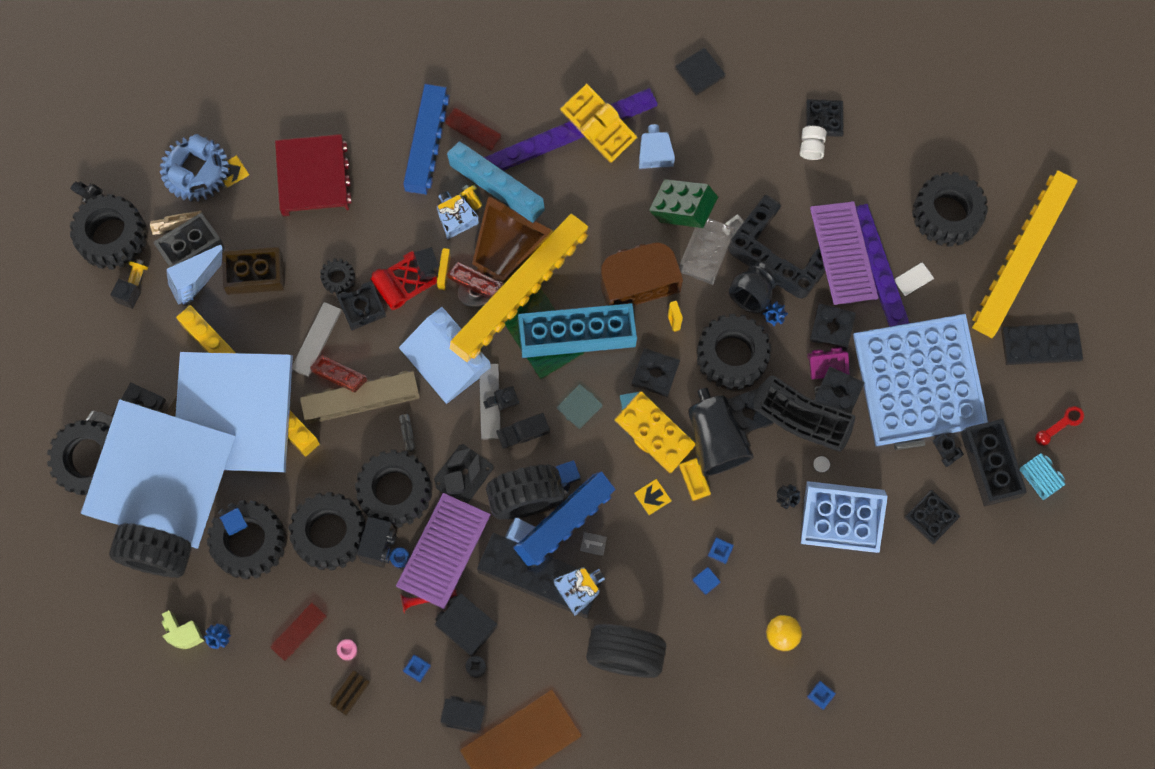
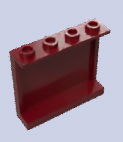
(312, 173)

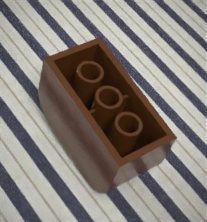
(640, 275)

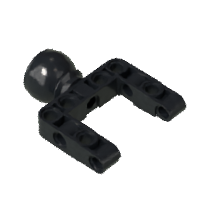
(754, 287)

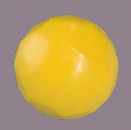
(784, 633)

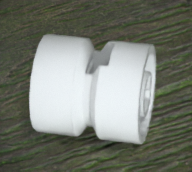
(813, 144)

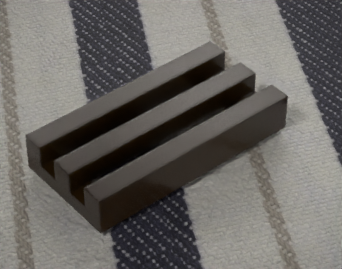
(359, 678)

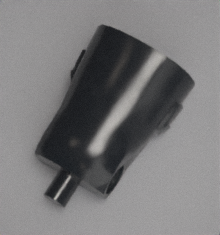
(717, 435)

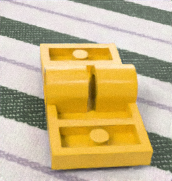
(598, 123)
(655, 432)

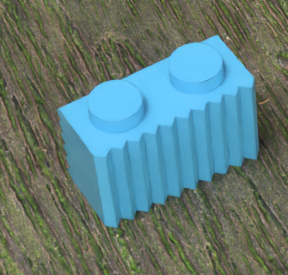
(1042, 476)

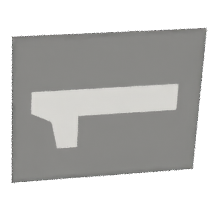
(593, 543)

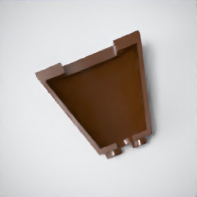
(505, 240)

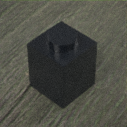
(426, 263)
(125, 293)

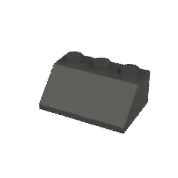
(188, 240)

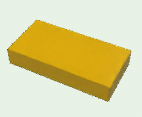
(443, 269)
(675, 316)
(694, 479)

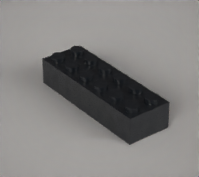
(506, 566)

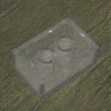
(707, 251)

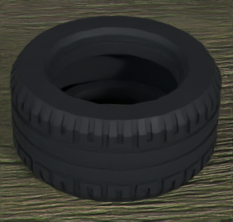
(626, 651)

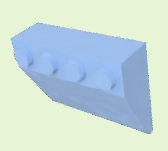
(192, 274)
(431, 355)
(843, 516)

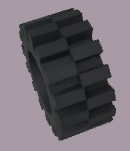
(334, 266)

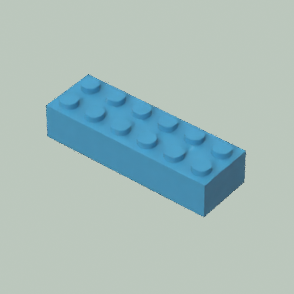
(577, 330)

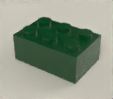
(683, 203)

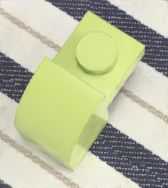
(181, 636)

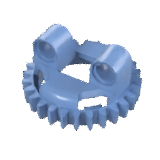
(181, 180)

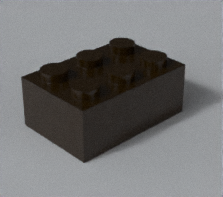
(252, 270)

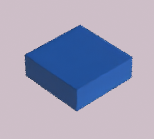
(568, 472)
(233, 521)
(720, 550)
(706, 581)
(417, 668)
(821, 695)

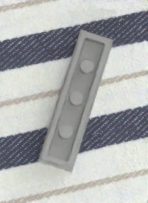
(316, 339)
(489, 417)

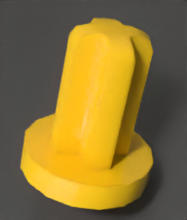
(471, 197)
(136, 272)

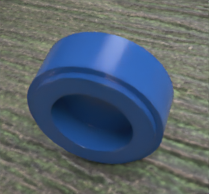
(399, 557)

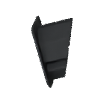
(459, 485)

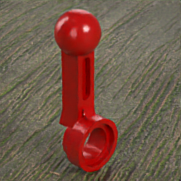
(1044, 437)

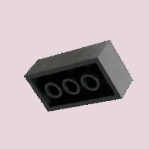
(993, 462)

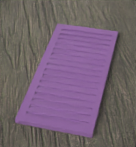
(844, 253)
(443, 550)

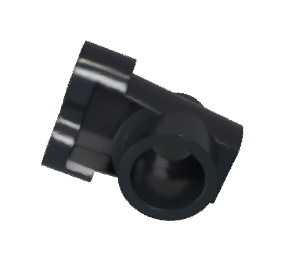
(85, 191)
(949, 452)

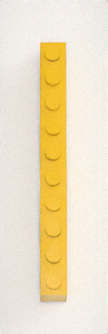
(1024, 255)
(518, 288)
(213, 343)

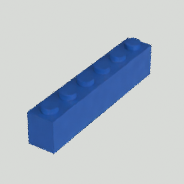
(425, 139)
(564, 519)

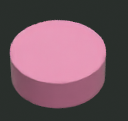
(347, 649)

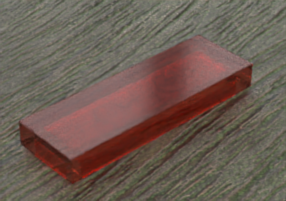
(473, 129)
(474, 280)
(338, 373)
(298, 631)

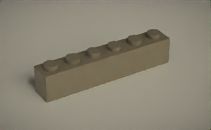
(371, 395)

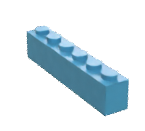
(496, 182)

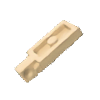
(171, 222)

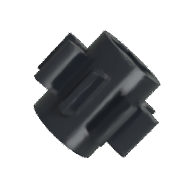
(788, 496)

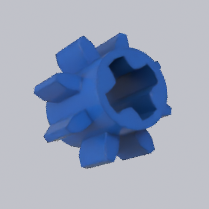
(779, 310)
(217, 636)

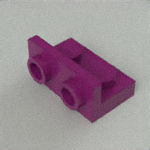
(820, 362)

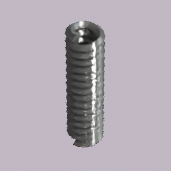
(909, 444)

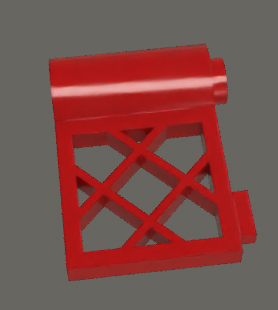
(390, 286)

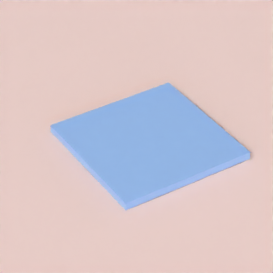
(920, 379)
(242, 398)
(158, 472)

